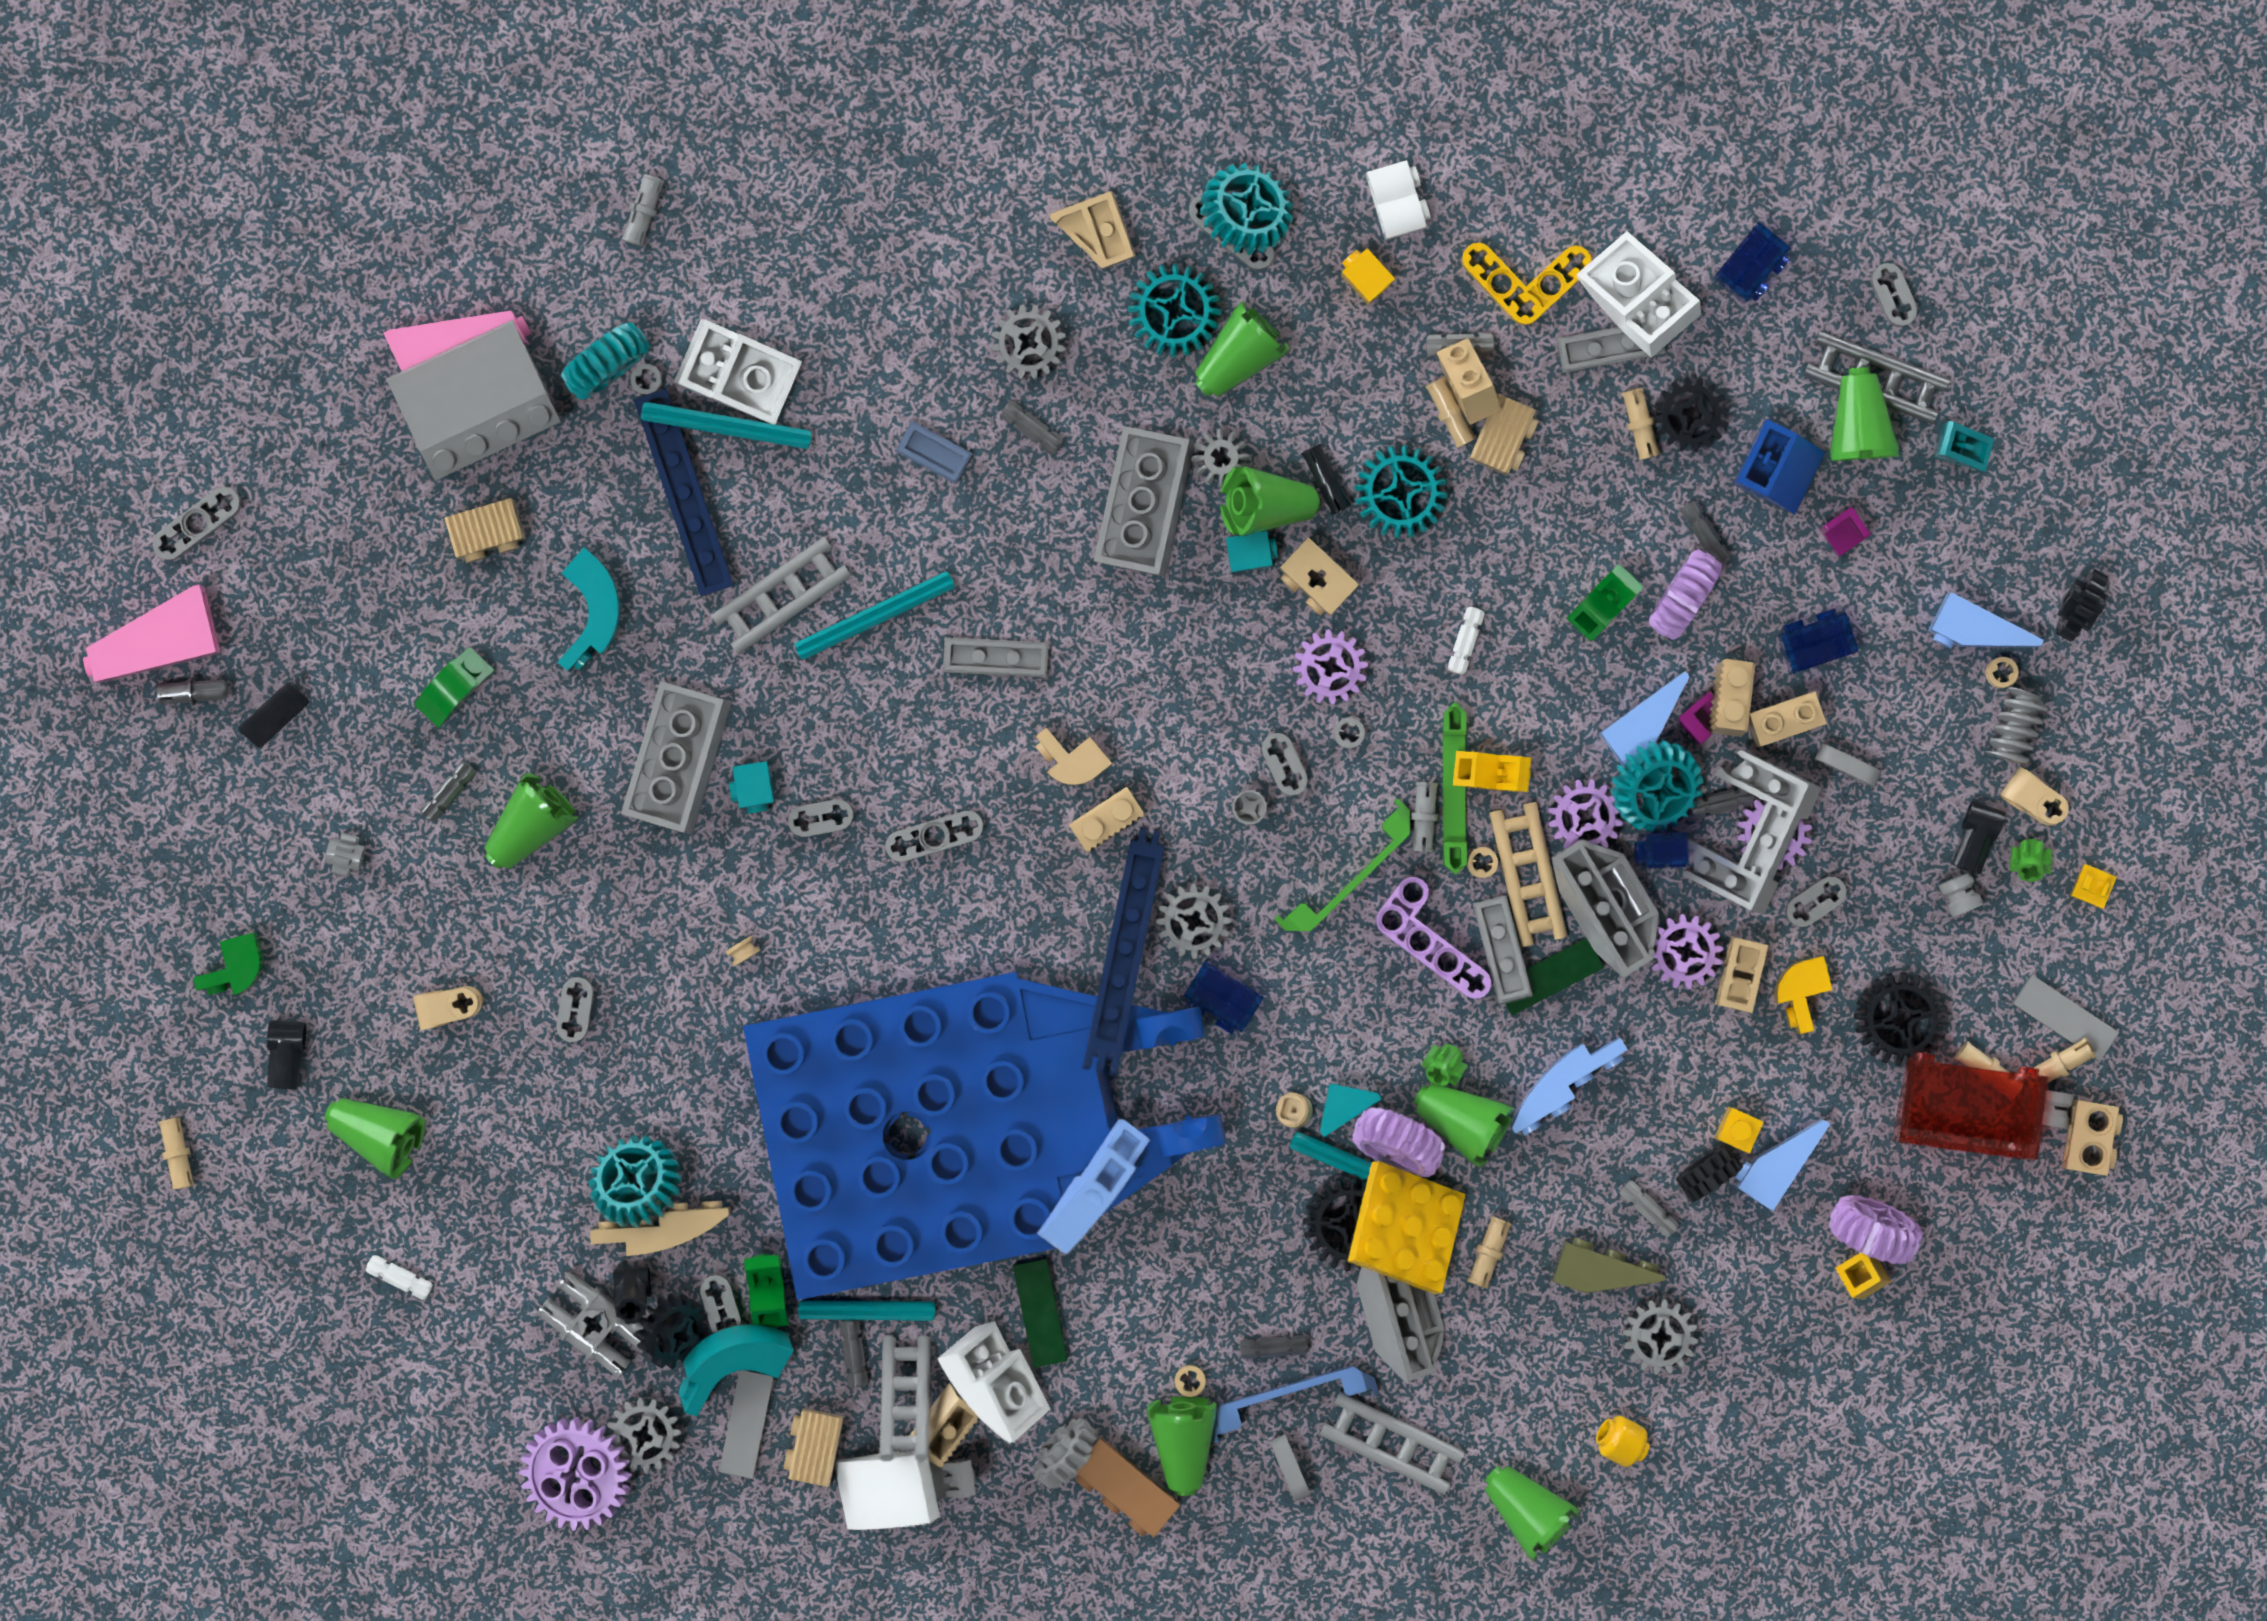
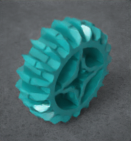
(1228, 212)
(1146, 301)
(605, 360)
(1429, 485)
(1651, 776)
(654, 1165)

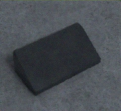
(274, 714)

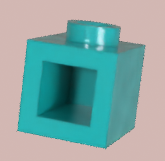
(1251, 552)
(752, 787)

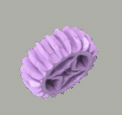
(1685, 594)
(1398, 1142)
(1875, 1229)

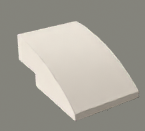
(1640, 294)
(737, 372)
(995, 1382)
(886, 1493)

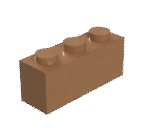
(1127, 1489)

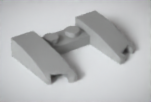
(1788, 800)

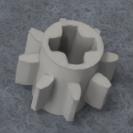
(345, 854)

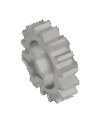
(1015, 333)
(1200, 905)
(1675, 1338)
(659, 1439)
(1064, 1453)

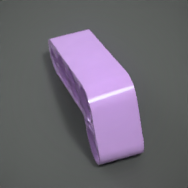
(1436, 945)

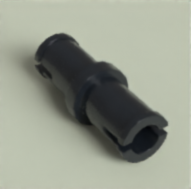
(1326, 479)

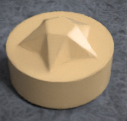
(1294, 1110)

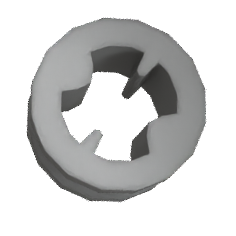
(638, 372)
(1347, 743)

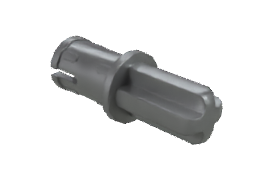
(192, 691)

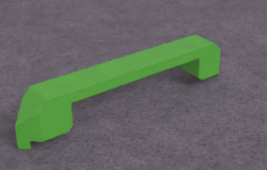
(1453, 796)
(1397, 828)

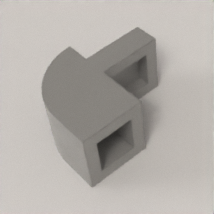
(954, 1479)

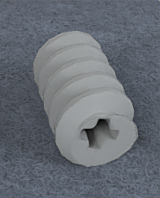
(2017, 726)

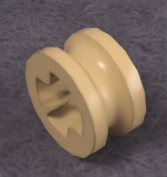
(2011, 678)
(1484, 851)
(742, 951)
(1200, 1376)

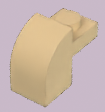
(1074, 768)

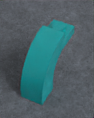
(603, 609)
(728, 1351)

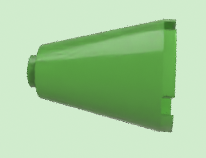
(1239, 352)
(1862, 420)
(1265, 501)
(528, 822)
(1464, 1120)
(377, 1133)
(1183, 1440)
(1529, 1510)

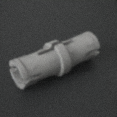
(643, 210)
(1424, 817)

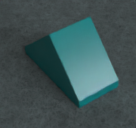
(1963, 446)
(1343, 1104)

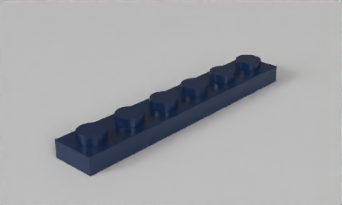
(686, 500)

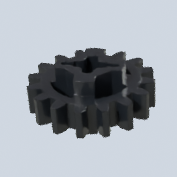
(1706, 419)
(2082, 605)
(671, 1330)

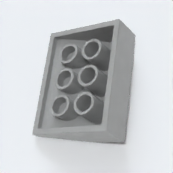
(473, 400)

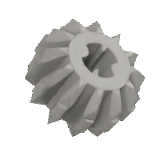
(1209, 461)

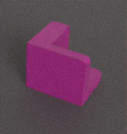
(1844, 531)
(1696, 718)

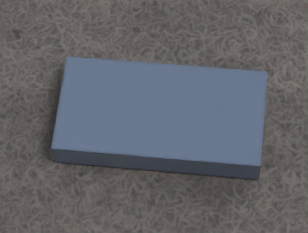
(934, 452)

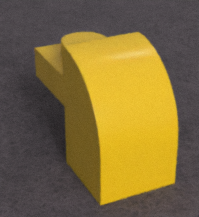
(1492, 771)
(1797, 983)

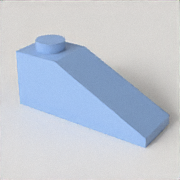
(1969, 625)
(1644, 721)
(1776, 1168)

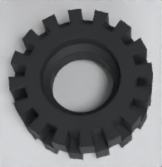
(1709, 1173)

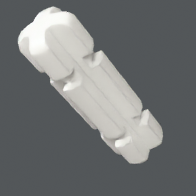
(1466, 640)
(399, 1277)

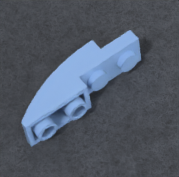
(1552, 1089)
(1095, 1188)

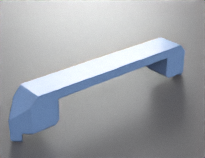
(1352, 1379)

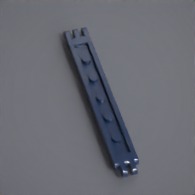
(1124, 952)

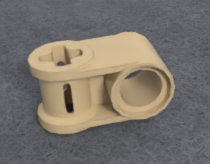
(2030, 793)
(441, 1006)

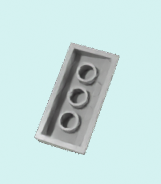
(1144, 501)
(676, 758)

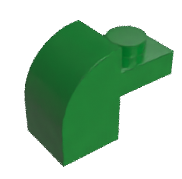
(1604, 602)
(453, 686)
(243, 966)
(767, 1290)

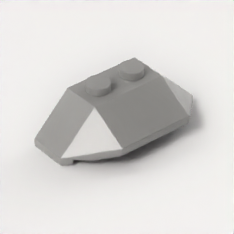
(1608, 904)
(1402, 1324)

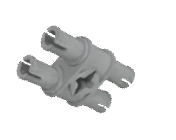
(574, 1327)

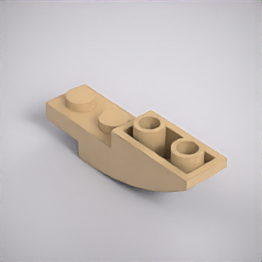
(674, 1229)

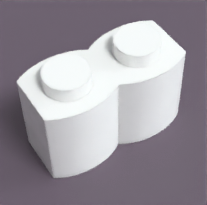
(1397, 199)

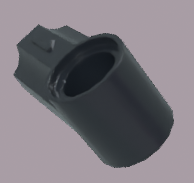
(1979, 828)
(286, 1043)
(631, 1292)

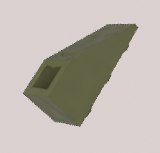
(1592, 1271)

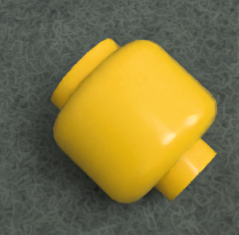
(1622, 1441)

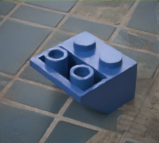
(1779, 466)

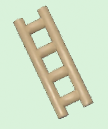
(1545, 888)

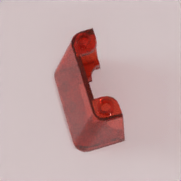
(1970, 1108)

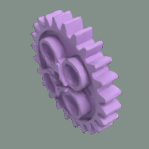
(603, 1484)

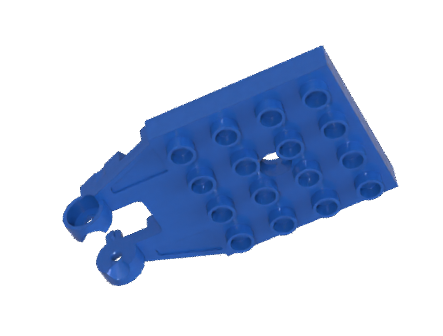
(1007, 1114)

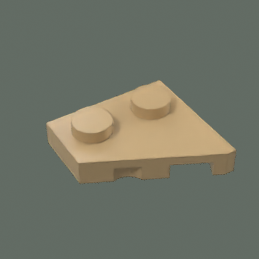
(1097, 229)

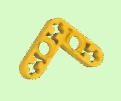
(1532, 291)

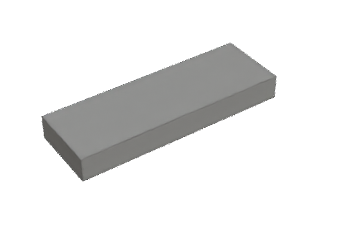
(1598, 349)
(995, 657)
(1502, 950)
(2064, 1016)
(746, 1424)

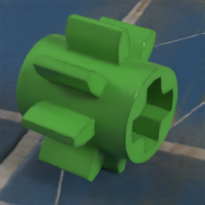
(2031, 860)
(1444, 1065)

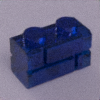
(1752, 263)
(1817, 642)
(1662, 850)
(1222, 997)

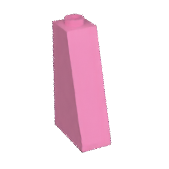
(422, 342)
(158, 639)

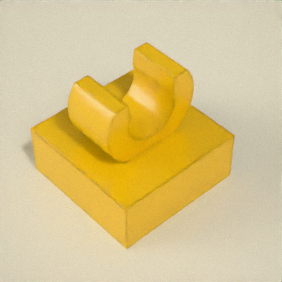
(2093, 886)

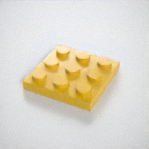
(1406, 1227)

